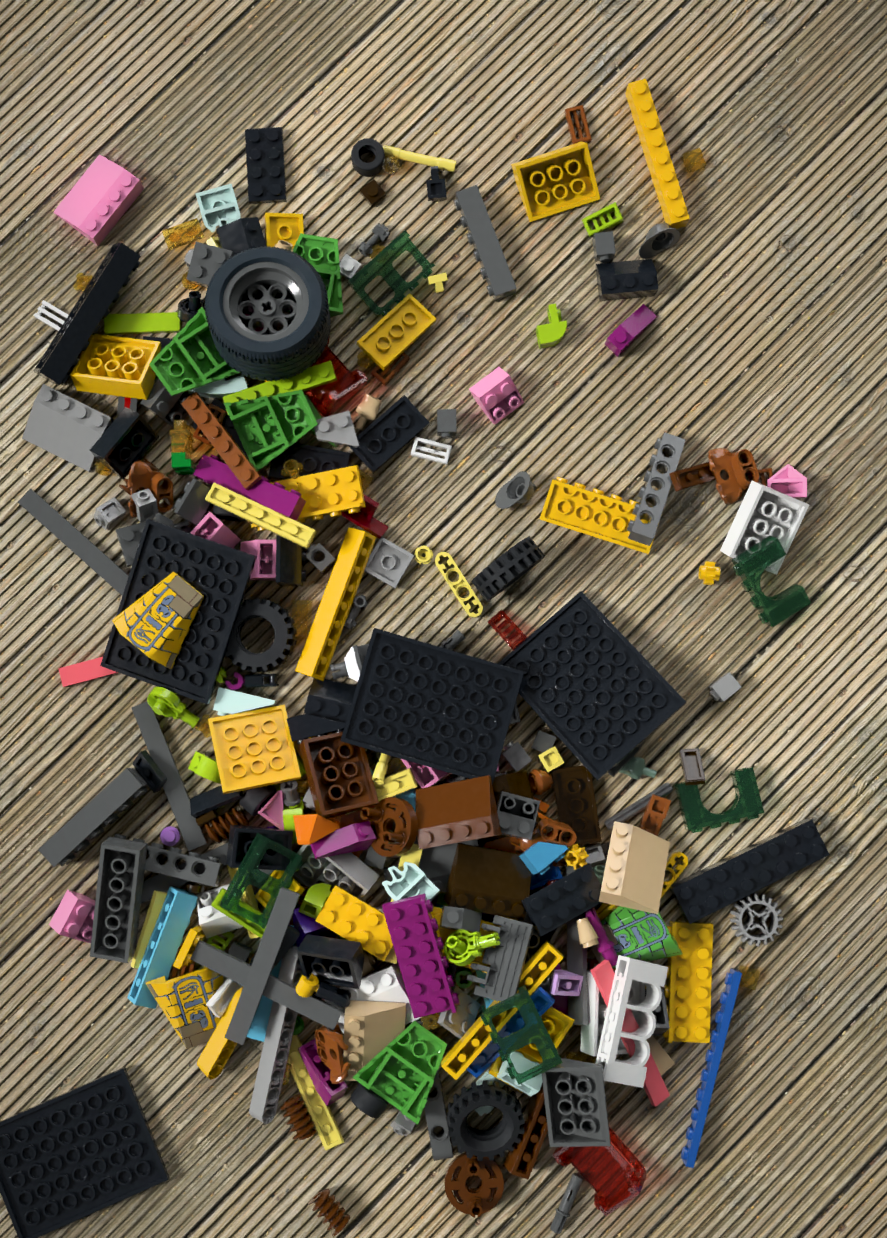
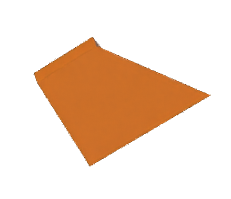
(312, 828)

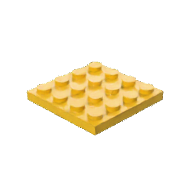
(253, 749)

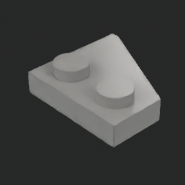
(337, 429)

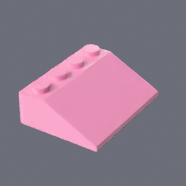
(99, 199)

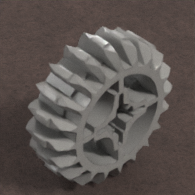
(749, 924)

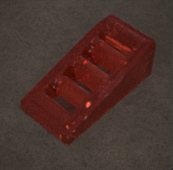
(497, 618)

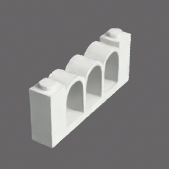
(630, 1071)

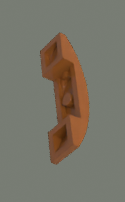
(654, 814)

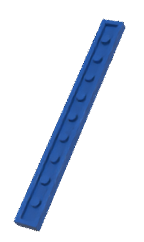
(709, 1074)

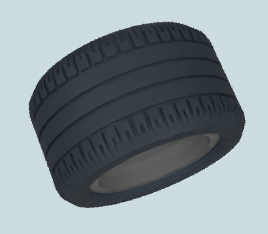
(249, 285)

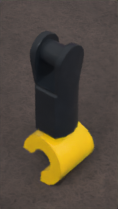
(307, 987)

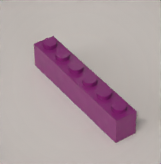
(272, 496)

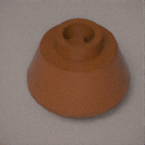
(540, 781)

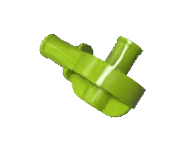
(170, 706)
(469, 949)

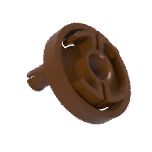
(382, 820)
(473, 1199)

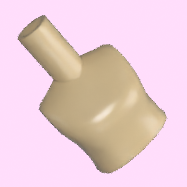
(367, 409)

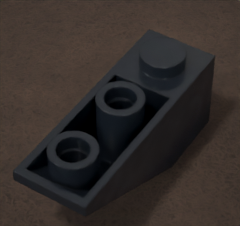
(307, 726)

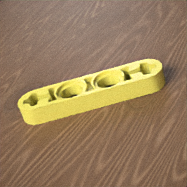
(456, 586)

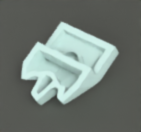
(218, 206)
(409, 883)

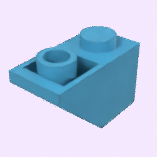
(541, 855)

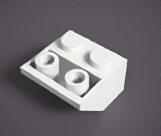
(210, 919)

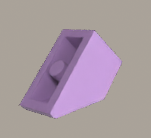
(565, 983)

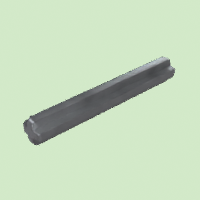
(638, 806)

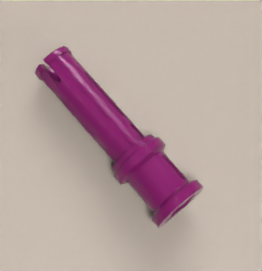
(605, 946)

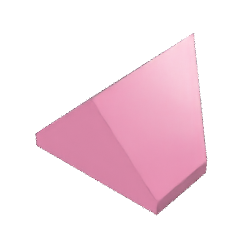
(789, 482)
(274, 810)

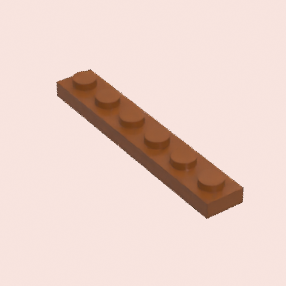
(221, 440)

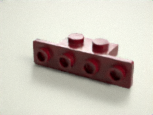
(366, 520)

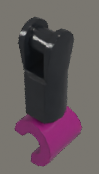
(252, 680)

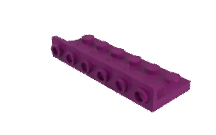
(420, 955)

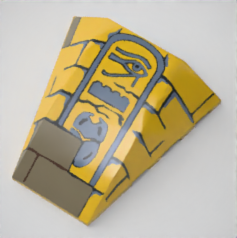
(161, 619)
(185, 1003)

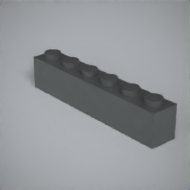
(485, 243)

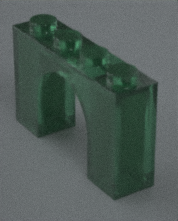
(750, 567)
(746, 803)

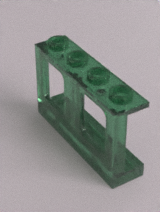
(382, 266)
(250, 874)
(533, 1032)

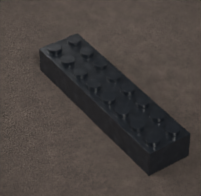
(87, 313)
(749, 870)

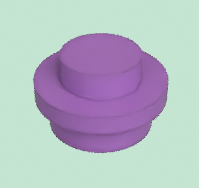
(170, 836)

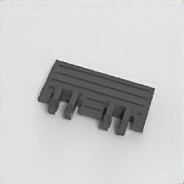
(505, 960)

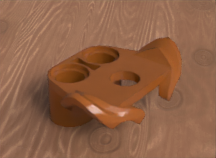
(722, 459)
(143, 476)
(553, 837)
(330, 1050)

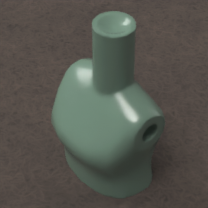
(636, 768)

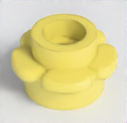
(418, 553)

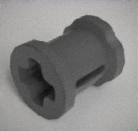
(291, 795)

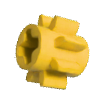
(709, 573)
(576, 856)

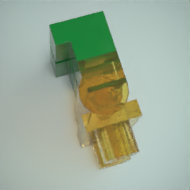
(182, 448)

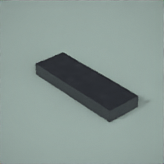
(212, 800)

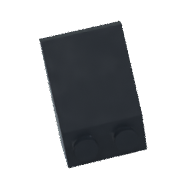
(241, 839)

